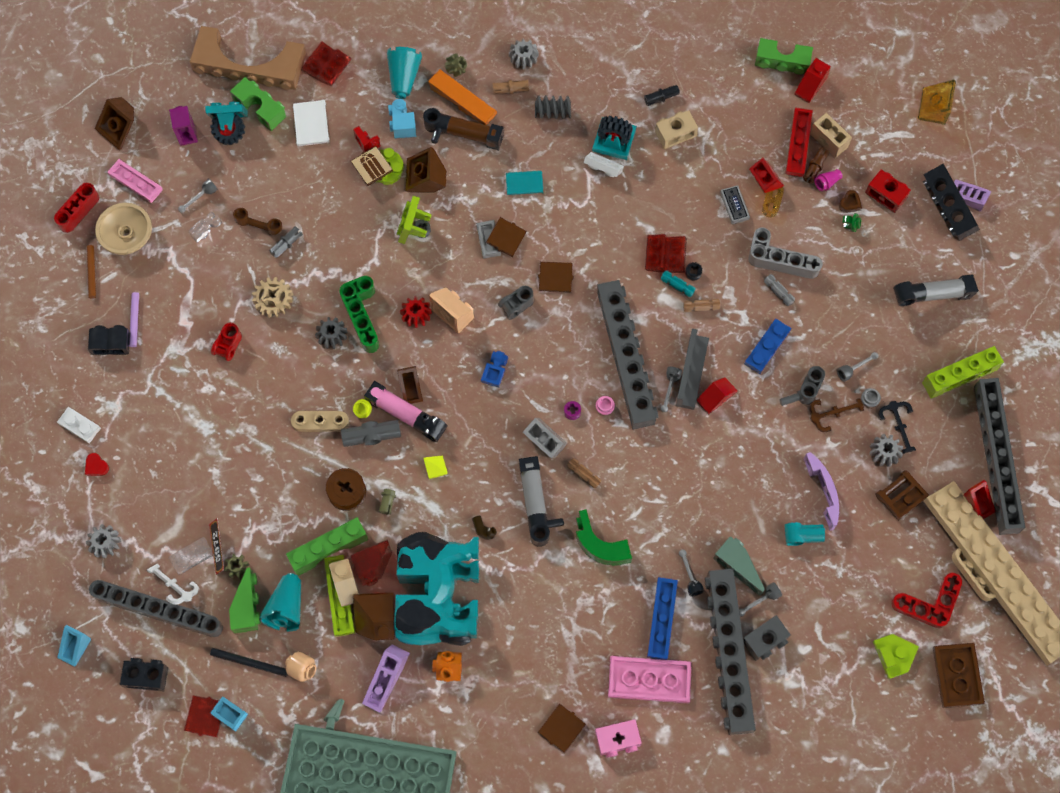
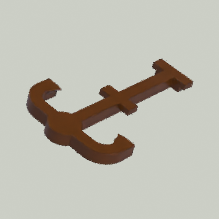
(815, 417)

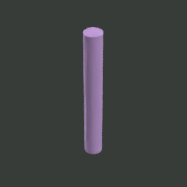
(134, 319)

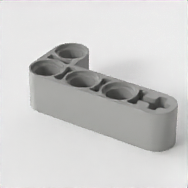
(785, 257)

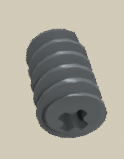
(553, 106)

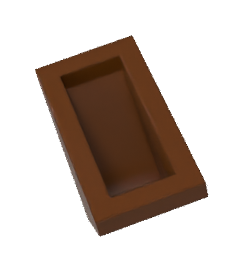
(410, 385)

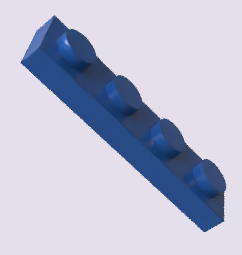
(662, 618)

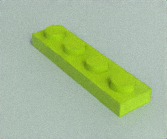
(341, 616)

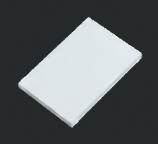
(311, 123)

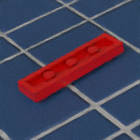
(799, 142)

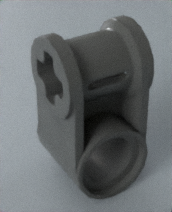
(514, 304)

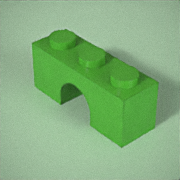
(770, 57)
(248, 93)

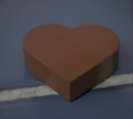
(850, 202)

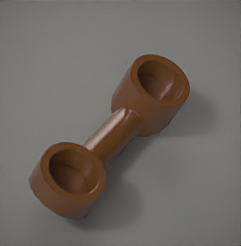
(241, 217)

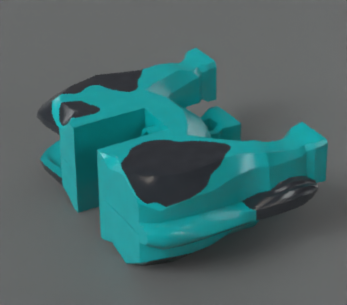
(434, 616)

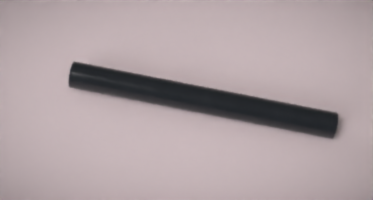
(248, 662)

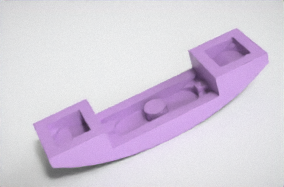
(815, 467)

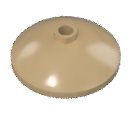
(119, 220)

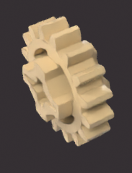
(271, 305)

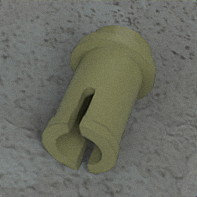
(387, 501)

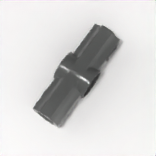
(370, 433)

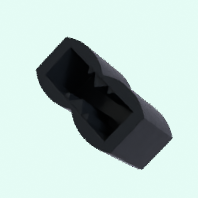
(108, 340)

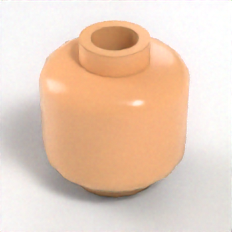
(300, 666)

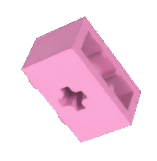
(626, 730)

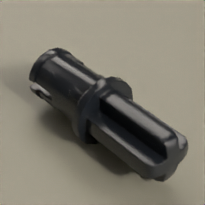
(661, 95)

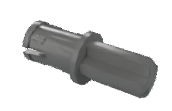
(285, 242)

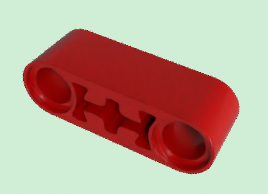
(76, 207)

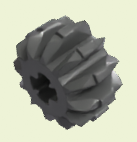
(336, 328)

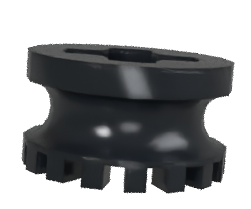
(694, 266)

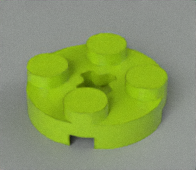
(396, 164)

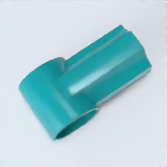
(798, 534)

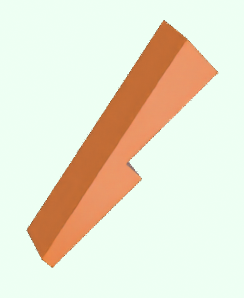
(462, 97)

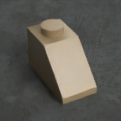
(344, 581)

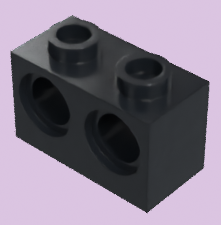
(143, 680)

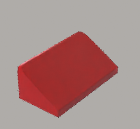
(766, 176)

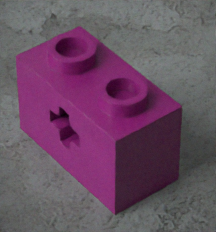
(183, 125)

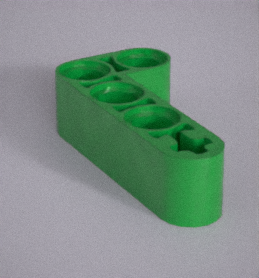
(360, 317)

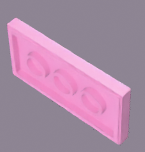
(649, 679)

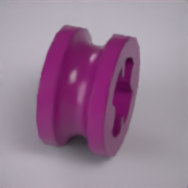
(568, 415)

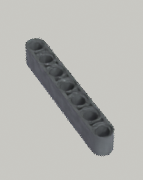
(149, 602)

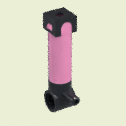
(429, 426)

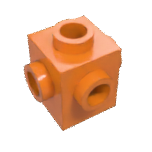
(448, 666)

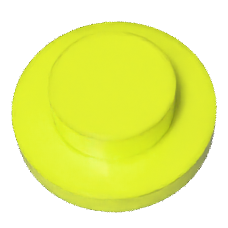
(362, 408)

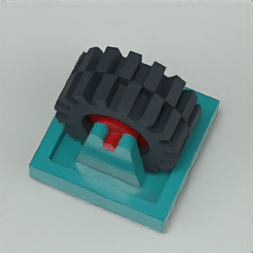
(227, 122)
(614, 137)

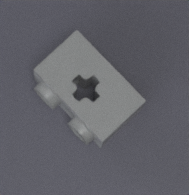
(545, 437)

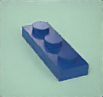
(767, 346)

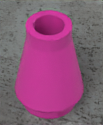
(827, 180)

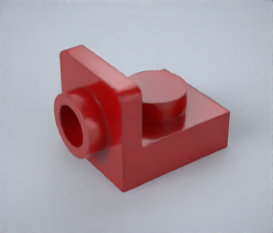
(364, 141)

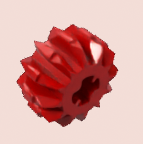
(409, 309)

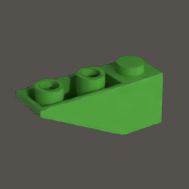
(243, 608)

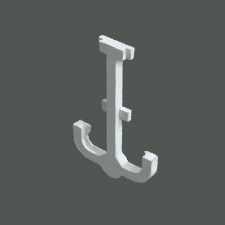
(186, 596)

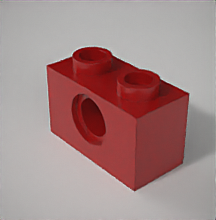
(891, 200)

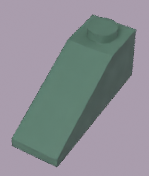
(734, 556)

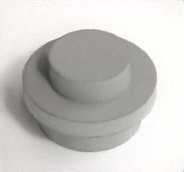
(870, 397)

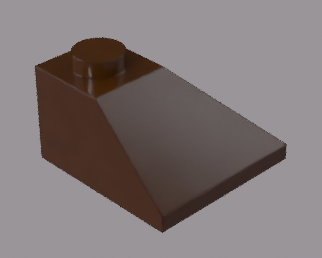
(115, 121)
(425, 172)
(375, 615)

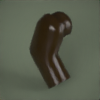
(483, 531)

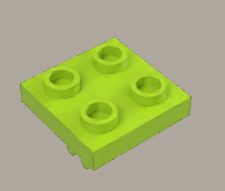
(408, 215)

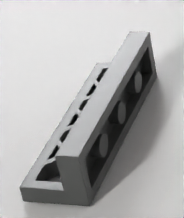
(692, 371)

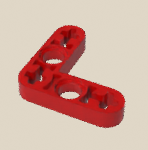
(937, 608)

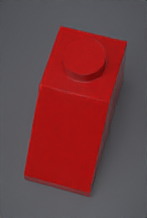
(813, 80)

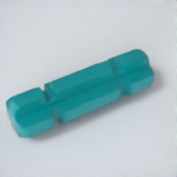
(678, 283)

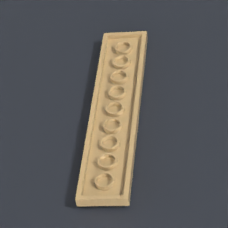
(998, 570)

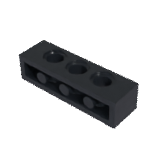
(941, 176)

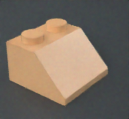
(451, 309)

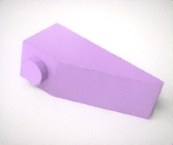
(385, 677)

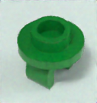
(852, 222)

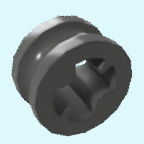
(426, 224)

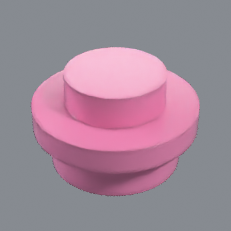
(605, 405)

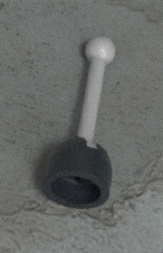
(694, 586)

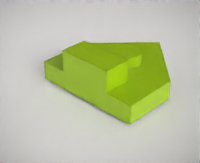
(895, 654)

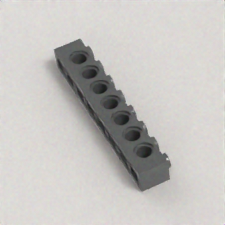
(638, 417)
(999, 456)
(725, 580)

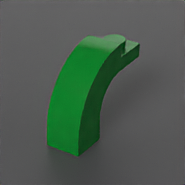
(603, 552)

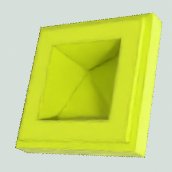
(435, 466)

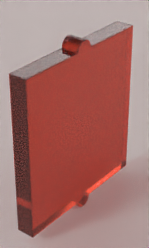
(199, 717)

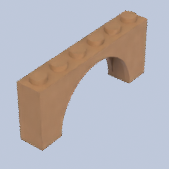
(279, 72)

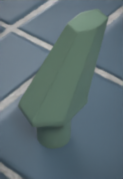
(334, 714)

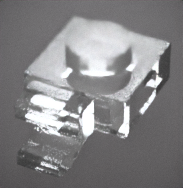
(202, 227)

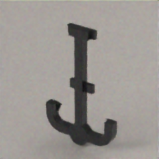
(893, 406)

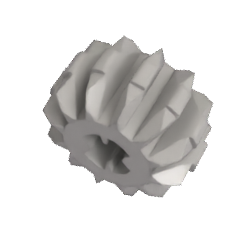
(523, 53)
(886, 443)
(99, 536)

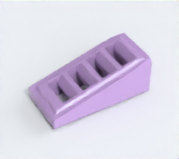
(977, 191)

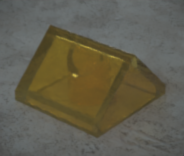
(937, 102)

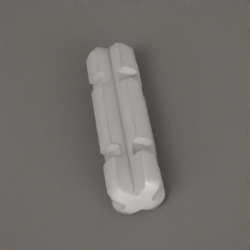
(779, 290)

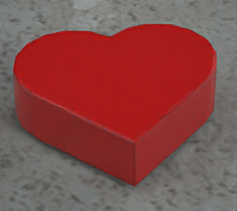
(95, 465)

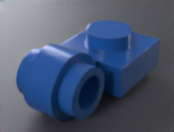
(494, 372)

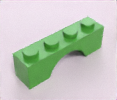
(343, 537)

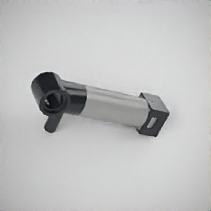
(961, 288)
(535, 502)

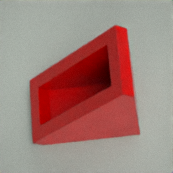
(716, 395)
(980, 499)

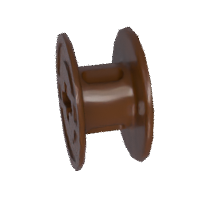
(346, 478)

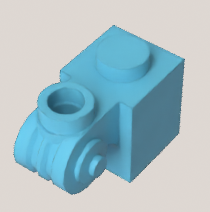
(403, 122)

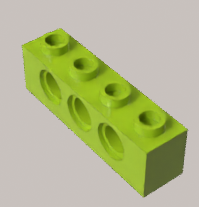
(962, 372)

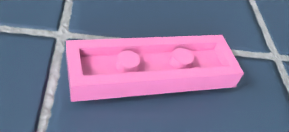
(135, 181)

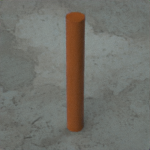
(91, 272)

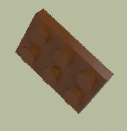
(958, 675)

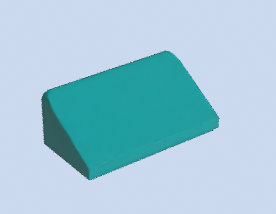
(524, 182)

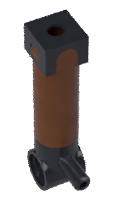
(462, 128)

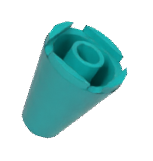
(403, 68)
(284, 605)

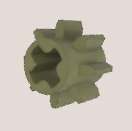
(455, 65)
(236, 561)

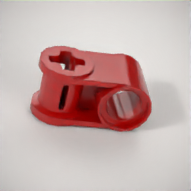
(227, 345)

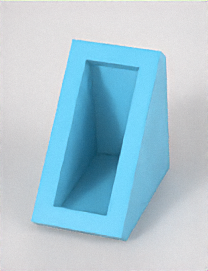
(72, 645)
(229, 713)

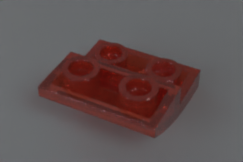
(326, 64)
(666, 253)

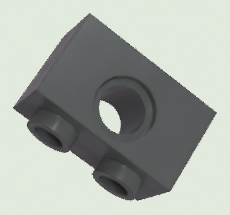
(772, 628)

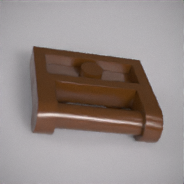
(906, 500)

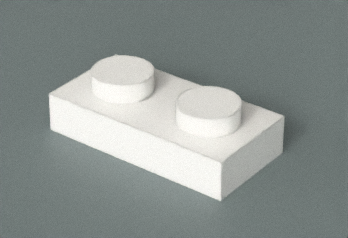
(598, 162)
(78, 425)

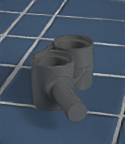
(808, 385)

